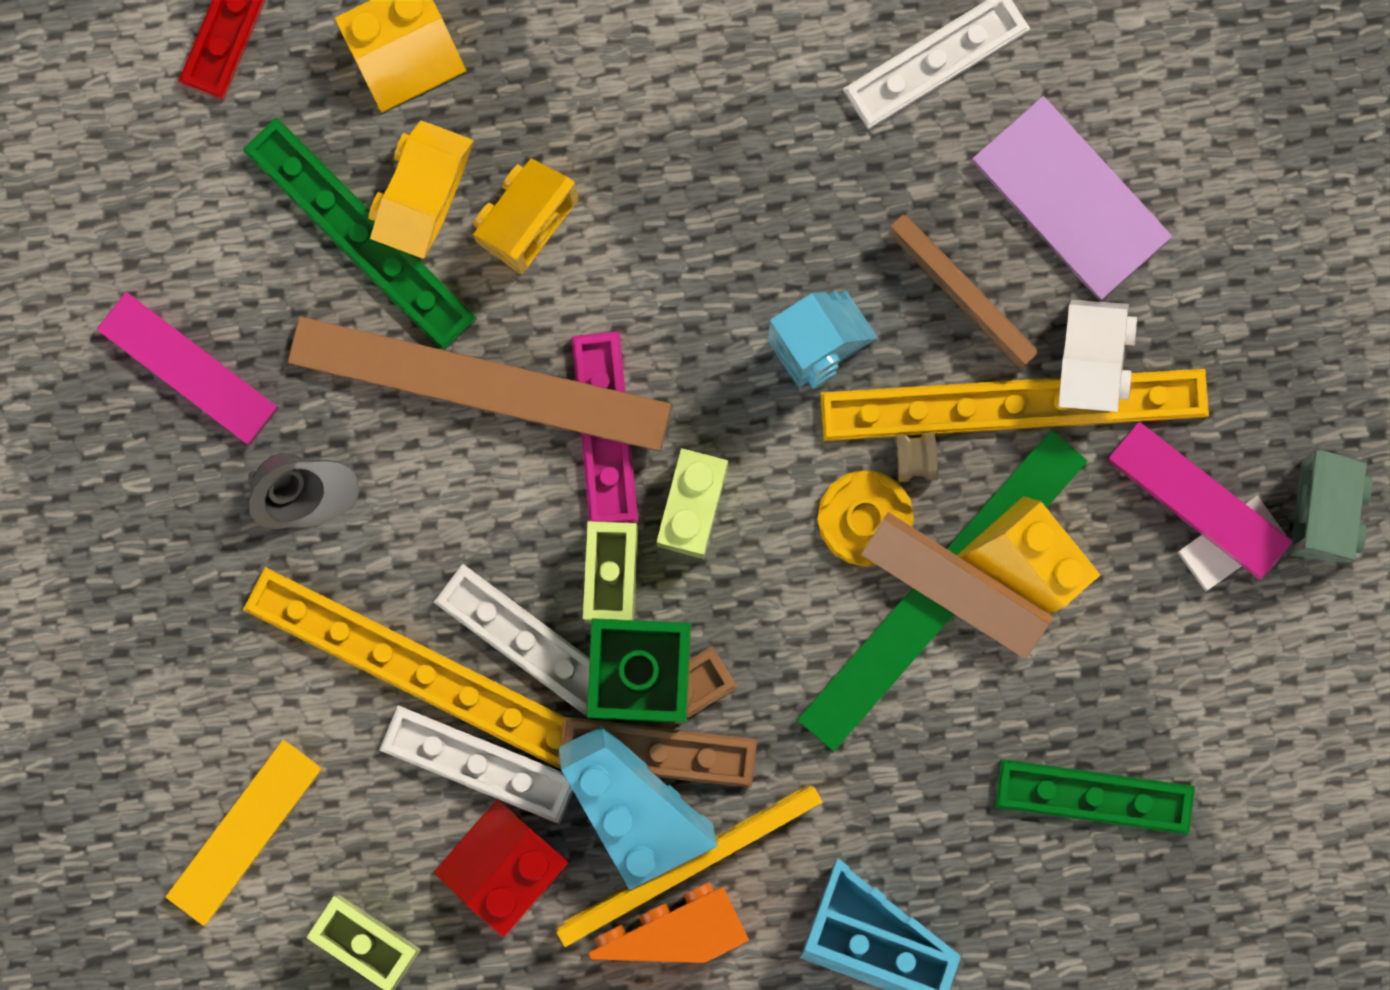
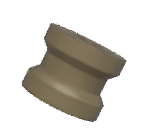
(916, 457)

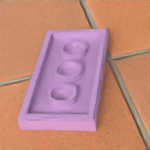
(1071, 198)

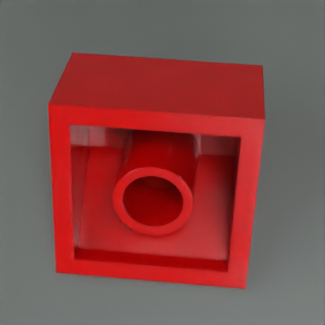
(501, 868)

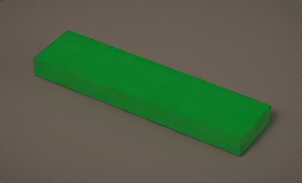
(1094, 796)

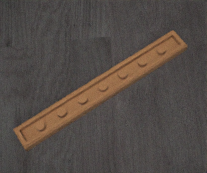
(480, 384)

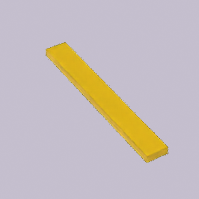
(1003, 406)
(407, 665)

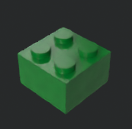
(639, 671)

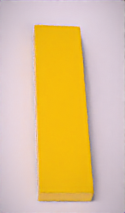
(244, 833)

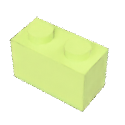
(692, 503)
(610, 571)
(363, 943)

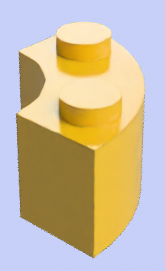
(420, 189)

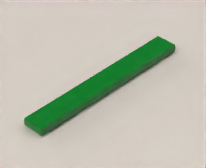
(919, 618)

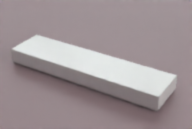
(935, 60)
(517, 635)
(477, 764)

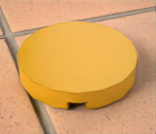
(850, 531)

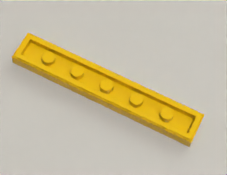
(727, 843)

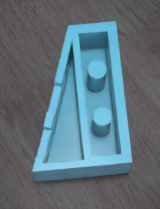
(818, 336)
(631, 809)
(874, 940)

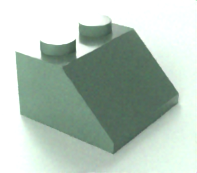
(1330, 508)

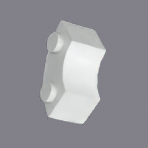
(1095, 355)

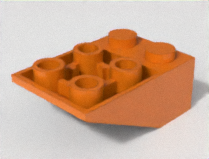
(687, 934)

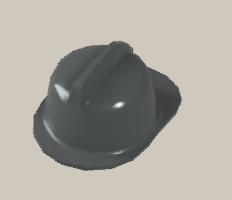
(300, 491)

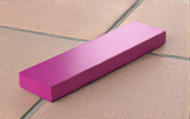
(187, 368)
(606, 462)
(1200, 501)

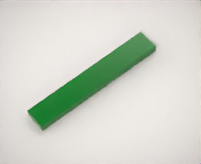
(347, 224)

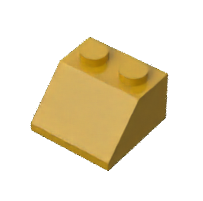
(400, 48)
(526, 214)
(1032, 556)

